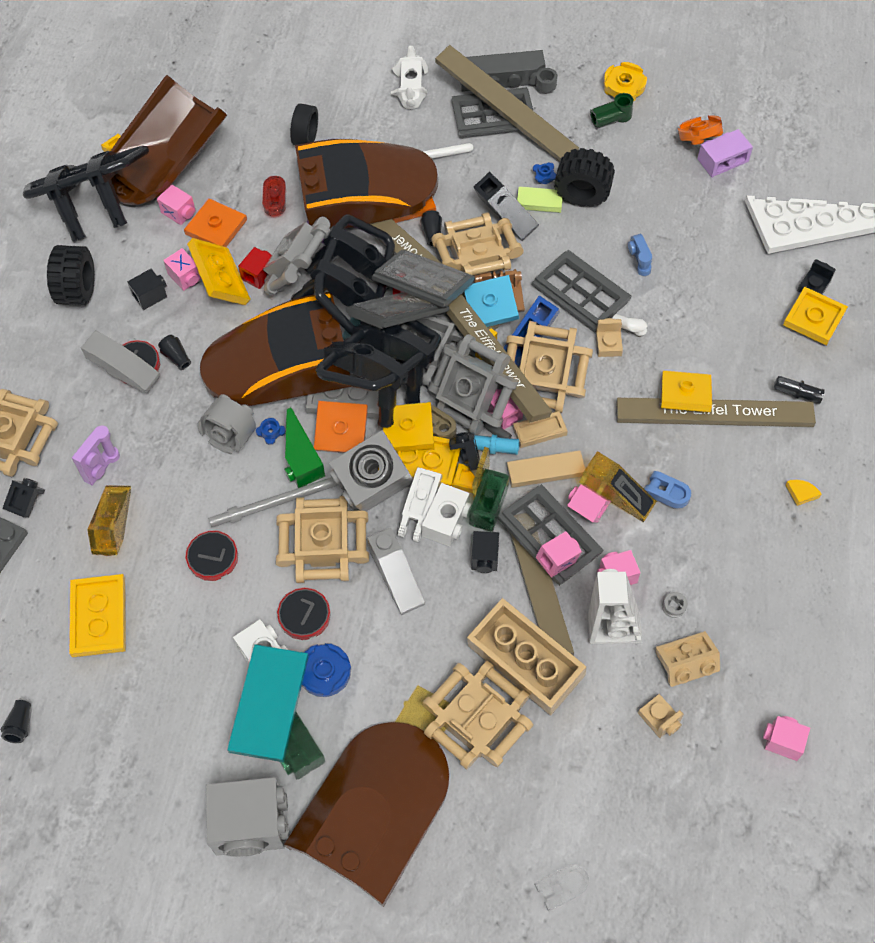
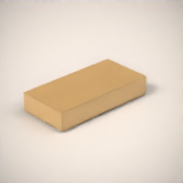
(540, 431)

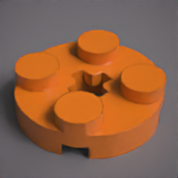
(697, 129)

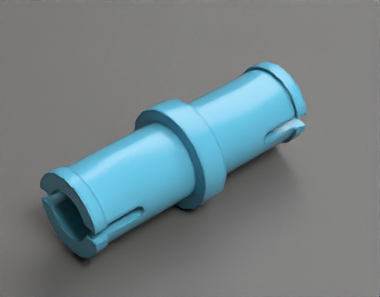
(497, 444)

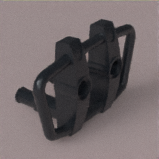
(99, 173)
(339, 282)
(368, 356)

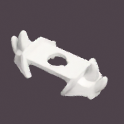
(411, 90)

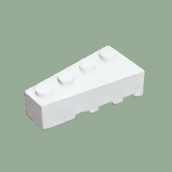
(613, 610)

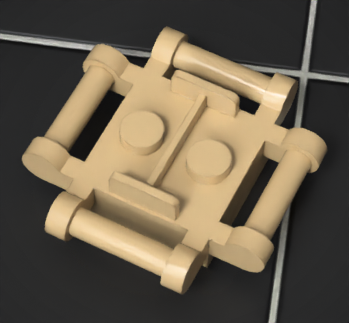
(478, 248)
(548, 361)
(17, 424)
(321, 538)
(477, 715)

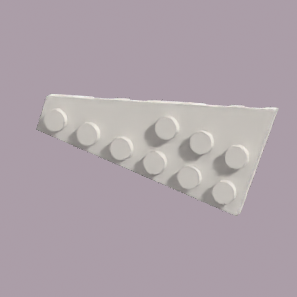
(807, 222)

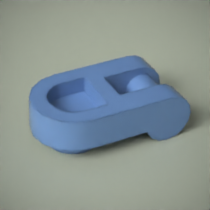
(640, 249)
(676, 494)

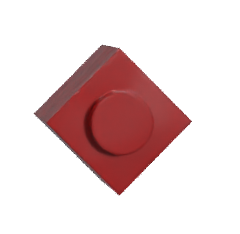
(252, 267)

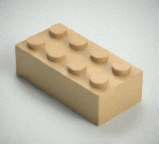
(526, 656)

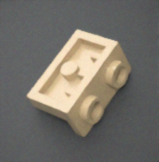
(689, 658)

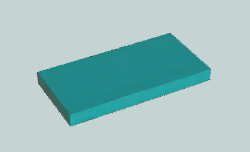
(268, 703)

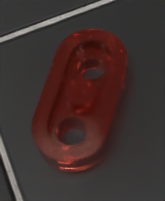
(274, 196)

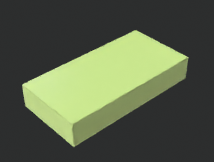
(539, 199)

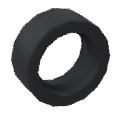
(304, 124)

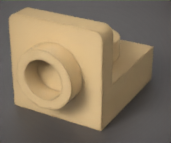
(609, 337)
(661, 716)

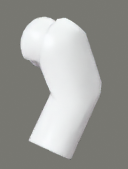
(634, 325)

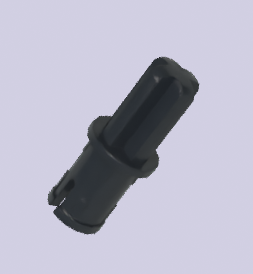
(798, 389)

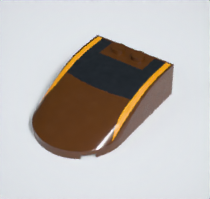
(364, 179)
(273, 354)

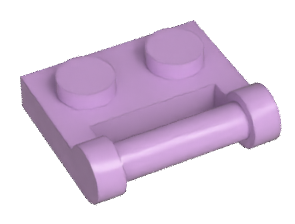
(88, 458)

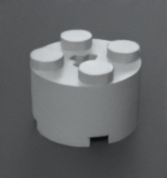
(227, 424)

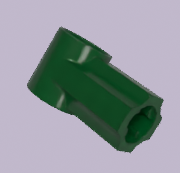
(617, 110)

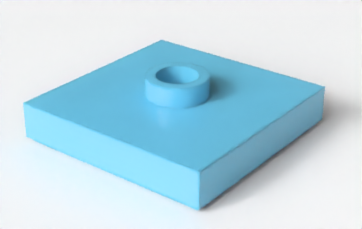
(493, 300)

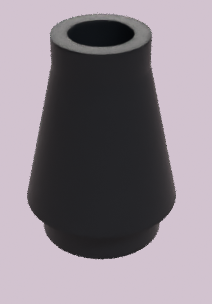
(431, 224)
(174, 351)
(17, 723)

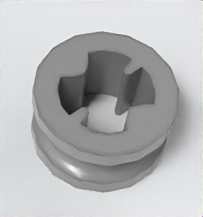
(678, 598)

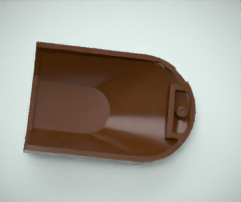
(174, 130)
(375, 807)

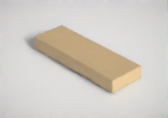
(545, 468)

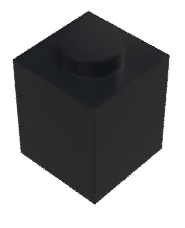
(148, 288)
(485, 551)

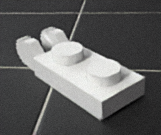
(419, 500)

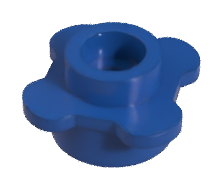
(544, 173)
(270, 424)

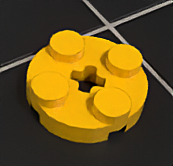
(630, 71)

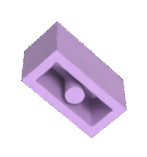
(724, 153)

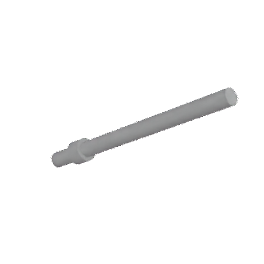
(235, 514)

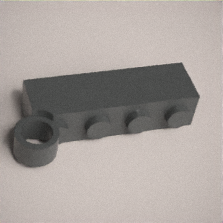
(517, 70)

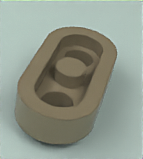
(442, 421)

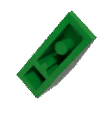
(301, 457)

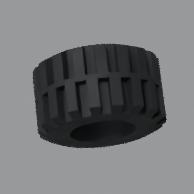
(584, 177)
(70, 275)

